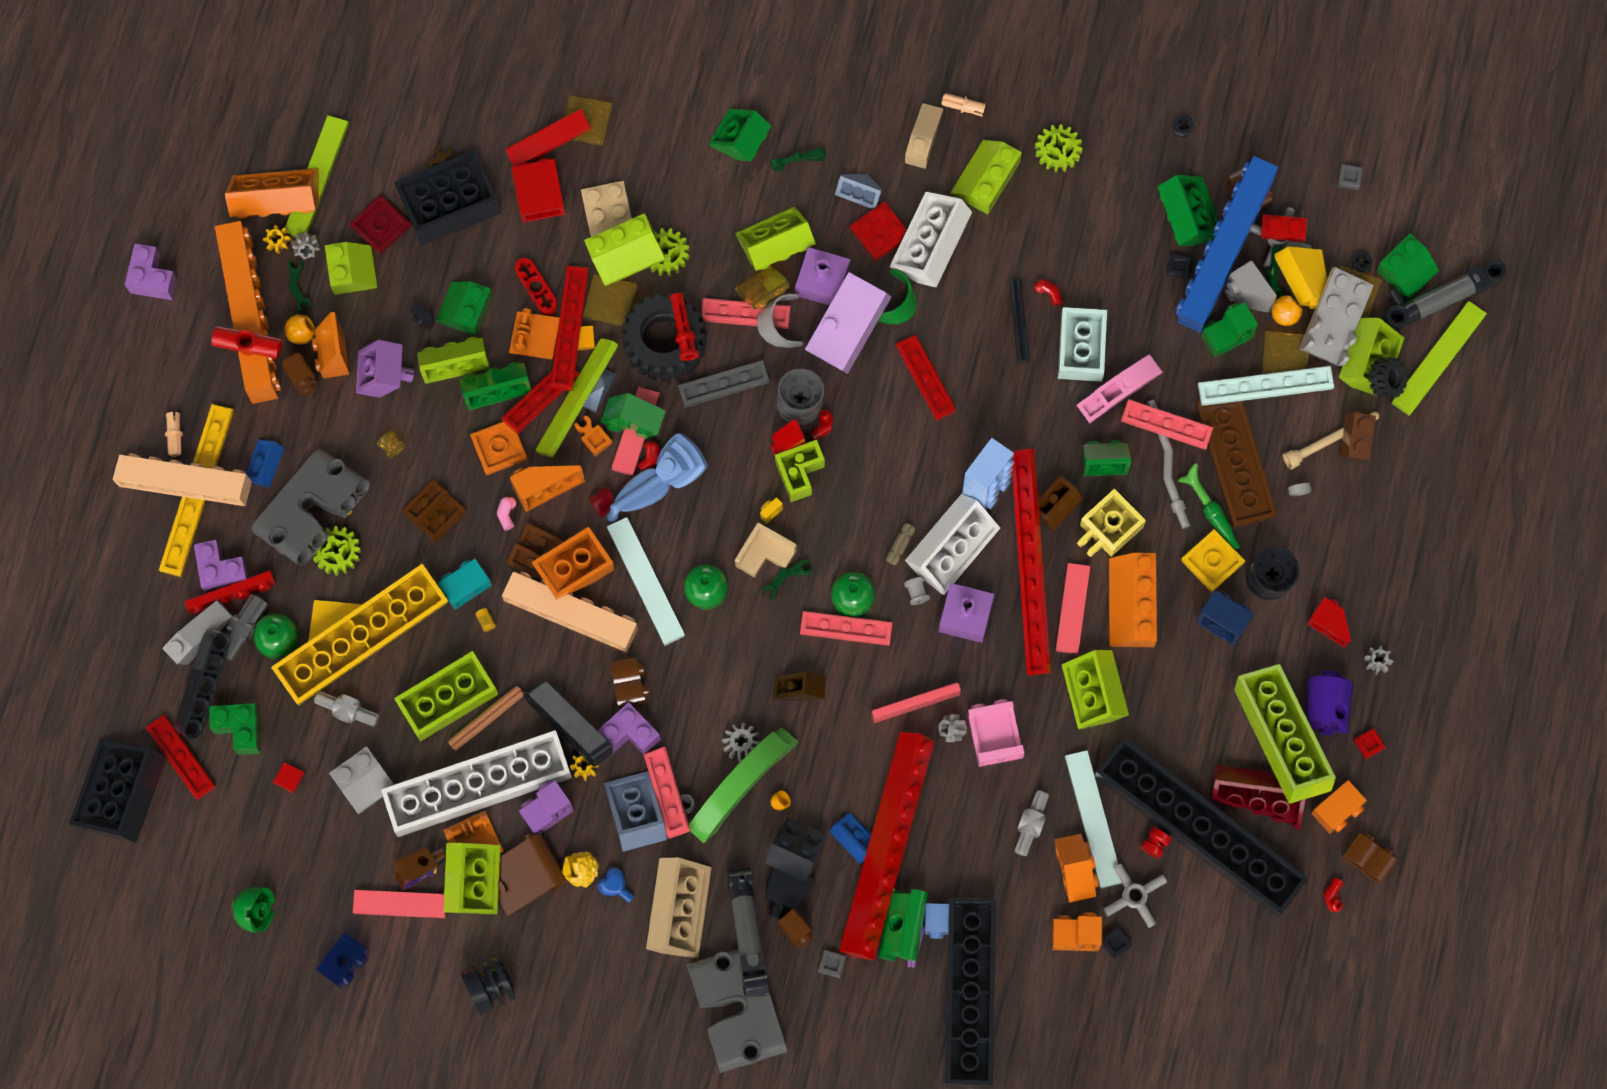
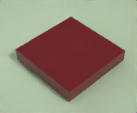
(380, 224)

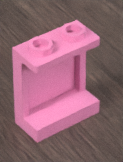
(995, 733)

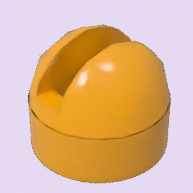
(780, 800)

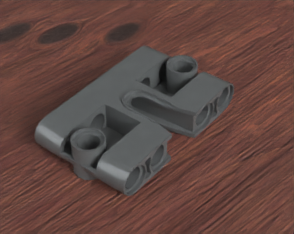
(318, 482)
(753, 1027)

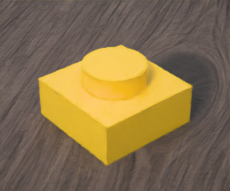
(770, 510)

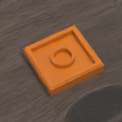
(498, 448)

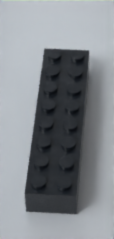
(970, 993)

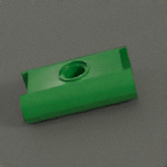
(903, 925)

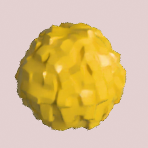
(580, 869)

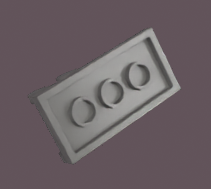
(1336, 317)

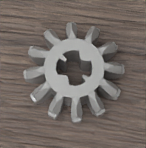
(735, 737)

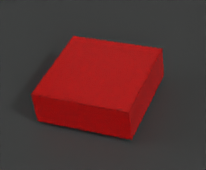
(1369, 743)
(289, 777)

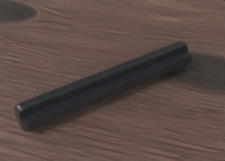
(1019, 320)

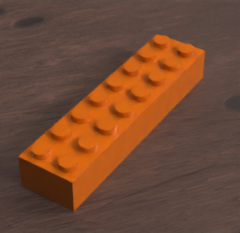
(247, 307)

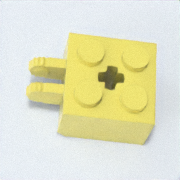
(1110, 537)

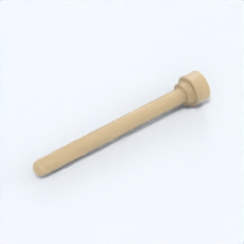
(1293, 458)

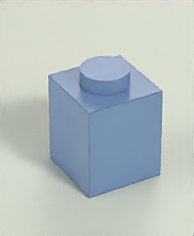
(936, 920)

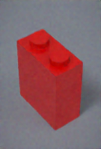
(538, 190)

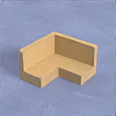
(764, 545)

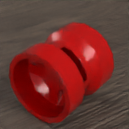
(1155, 843)

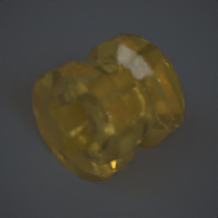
(390, 444)

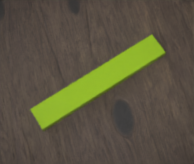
(323, 159)
(1439, 358)
(576, 399)

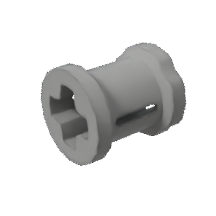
(916, 591)

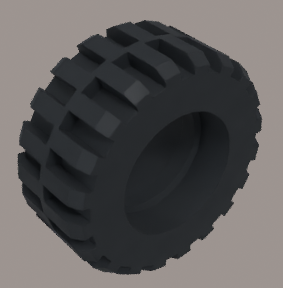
(655, 363)

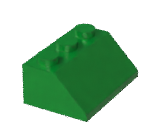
(1189, 209)
(495, 385)

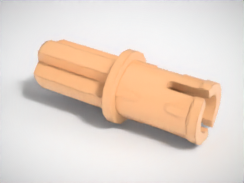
(963, 104)
(173, 434)

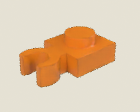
(594, 438)

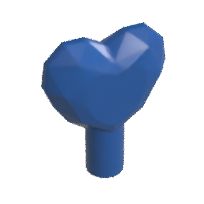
(614, 885)

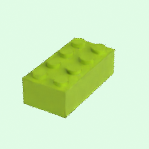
(446, 696)

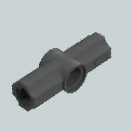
(242, 625)

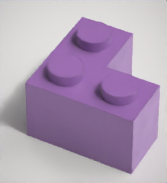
(146, 278)
(215, 571)
(629, 725)
(547, 809)

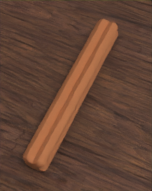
(486, 718)

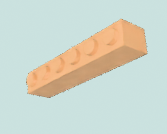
(182, 479)
(571, 612)

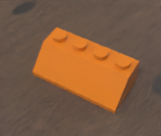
(273, 193)
(1132, 600)

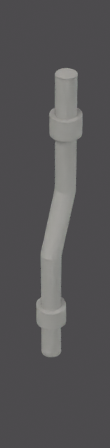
(1177, 505)

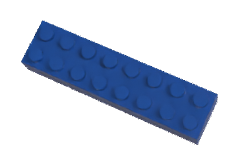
(1228, 242)

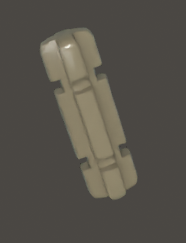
(900, 544)

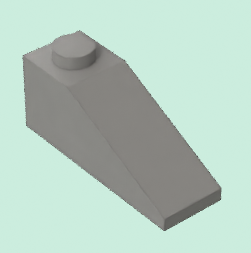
(186, 642)

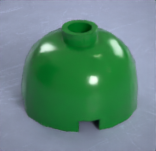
(705, 586)
(853, 594)
(275, 636)
(253, 907)

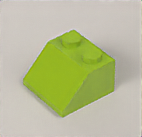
(350, 267)

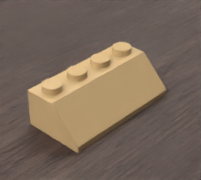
(678, 907)

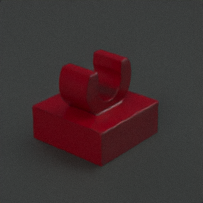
(602, 501)

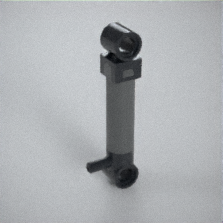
(1472, 283)
(747, 933)

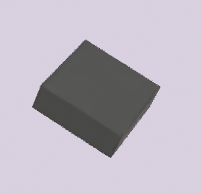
(1350, 176)
(832, 964)

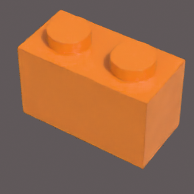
(1339, 807)

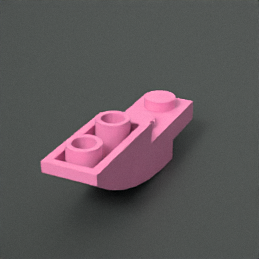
(1119, 388)

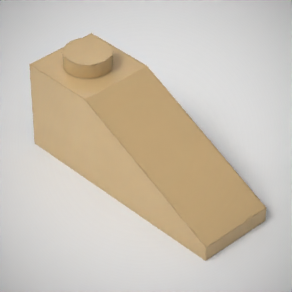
(923, 136)

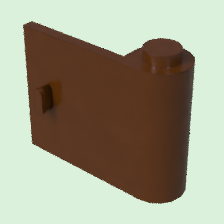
(528, 873)

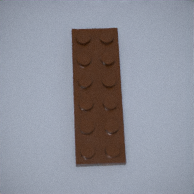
(1237, 463)

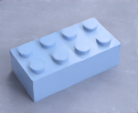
(989, 474)

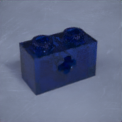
(331, 965)

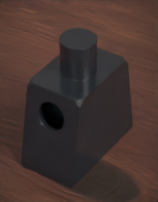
(786, 892)

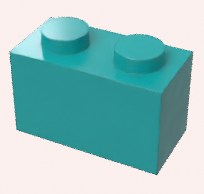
(464, 583)

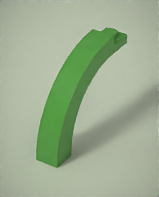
(739, 782)

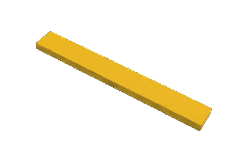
(191, 508)

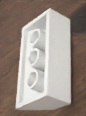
(931, 238)
(953, 543)

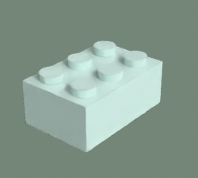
(1082, 344)

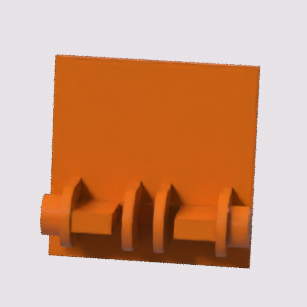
(534, 335)
(473, 830)

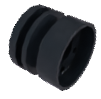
(1280, 564)
(488, 985)

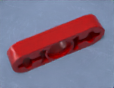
(538, 278)

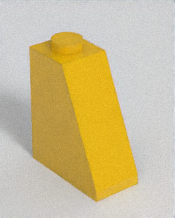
(1304, 273)

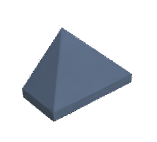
(859, 189)
(599, 391)

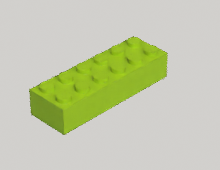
(1284, 733)

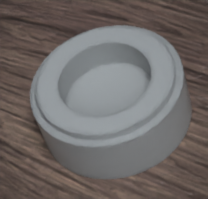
(1299, 489)

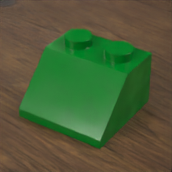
(740, 134)
(1408, 267)
(465, 307)
(1105, 458)

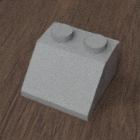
(1250, 286)
(361, 780)

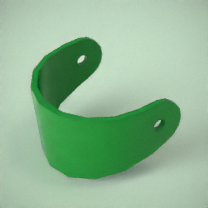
(906, 309)

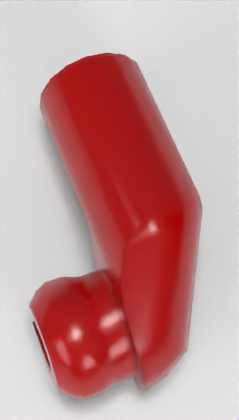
(1050, 288)
(652, 454)

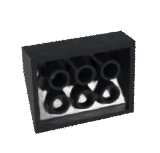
(448, 197)
(118, 790)

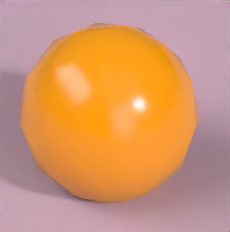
(1286, 311)
(299, 329)

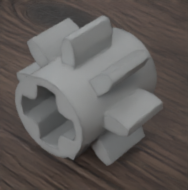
(305, 245)
(1379, 665)
(952, 728)

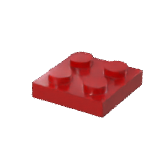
(879, 231)

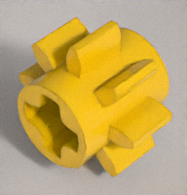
(281, 243)
(577, 766)

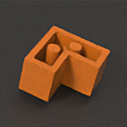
(1076, 867)
(1078, 934)

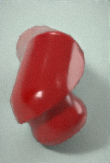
(824, 427)
(1331, 897)

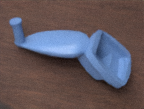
(677, 465)

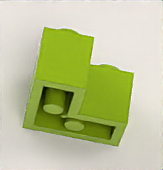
(794, 466)

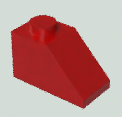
(787, 438)
(1331, 622)

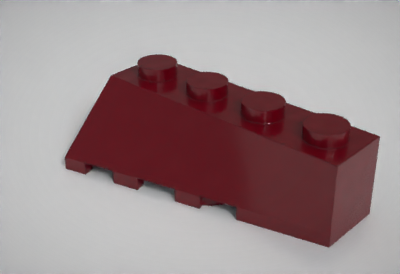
(1257, 792)

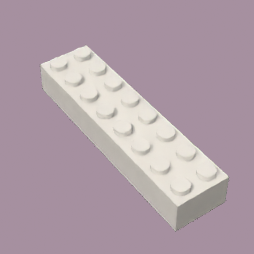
(475, 783)

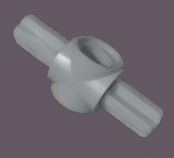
(346, 708)
(1031, 823)

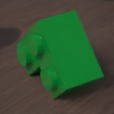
(1233, 330)
(632, 413)
(240, 720)

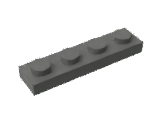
(723, 384)

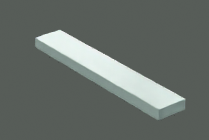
(1265, 385)
(645, 581)
(1093, 818)

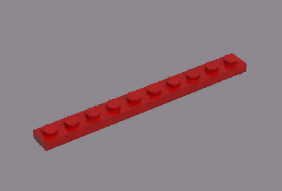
(1030, 563)

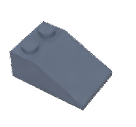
(635, 811)

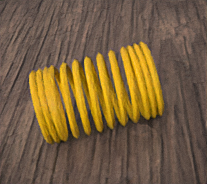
(481, 613)

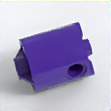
(1328, 702)

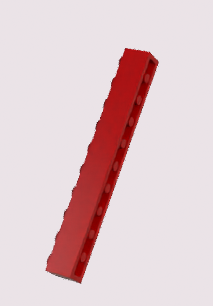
(886, 846)

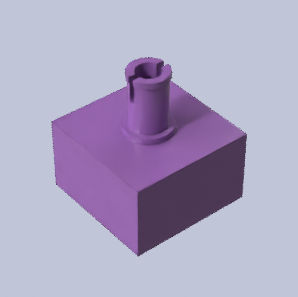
(821, 276)
(380, 369)
(966, 612)

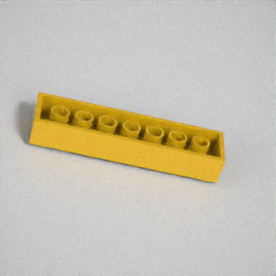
(360, 634)

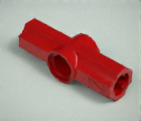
(233, 340)

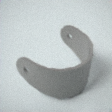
(766, 325)

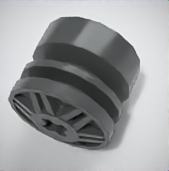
(802, 385)

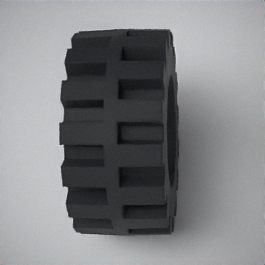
(1388, 377)

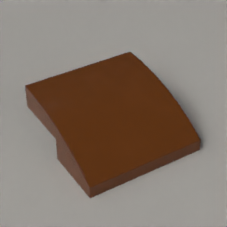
(434, 511)
(532, 545)

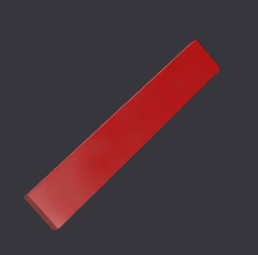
(569, 328)

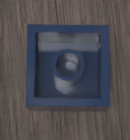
(1225, 617)

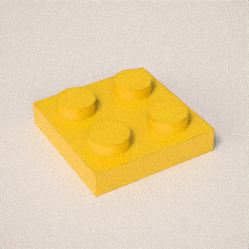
(1213, 560)

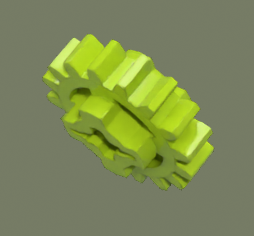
(1051, 154)
(675, 250)
(345, 547)

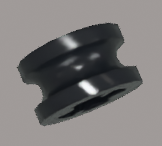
(1182, 119)
(1367, 259)

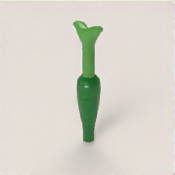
(1211, 508)

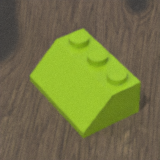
(987, 174)
(776, 238)
(625, 249)
(1373, 342)
(453, 360)
(1095, 689)
(471, 878)

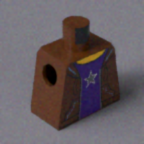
(410, 872)

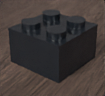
(796, 849)

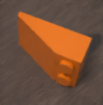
(331, 348)
(543, 483)
(574, 564)

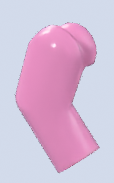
(503, 511)

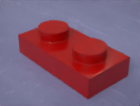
(1283, 228)

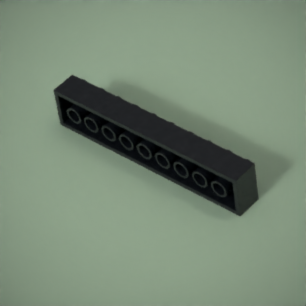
(1201, 827)

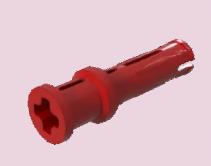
(685, 336)

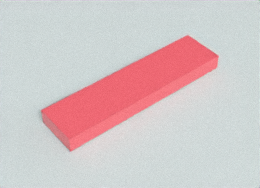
(741, 313)
(1167, 424)
(630, 444)
(1072, 608)
(846, 628)
(915, 702)
(667, 792)
(398, 904)

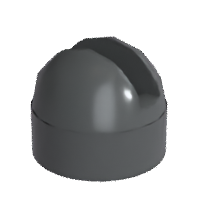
(690, 800)

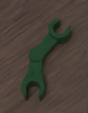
(814, 155)
(1272, 271)
(293, 285)
(785, 574)

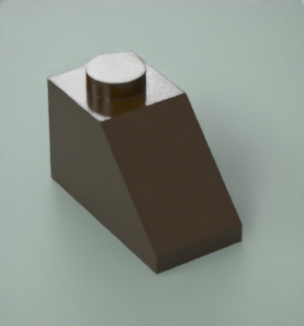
(799, 687)

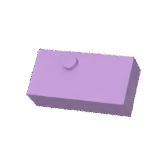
(848, 323)

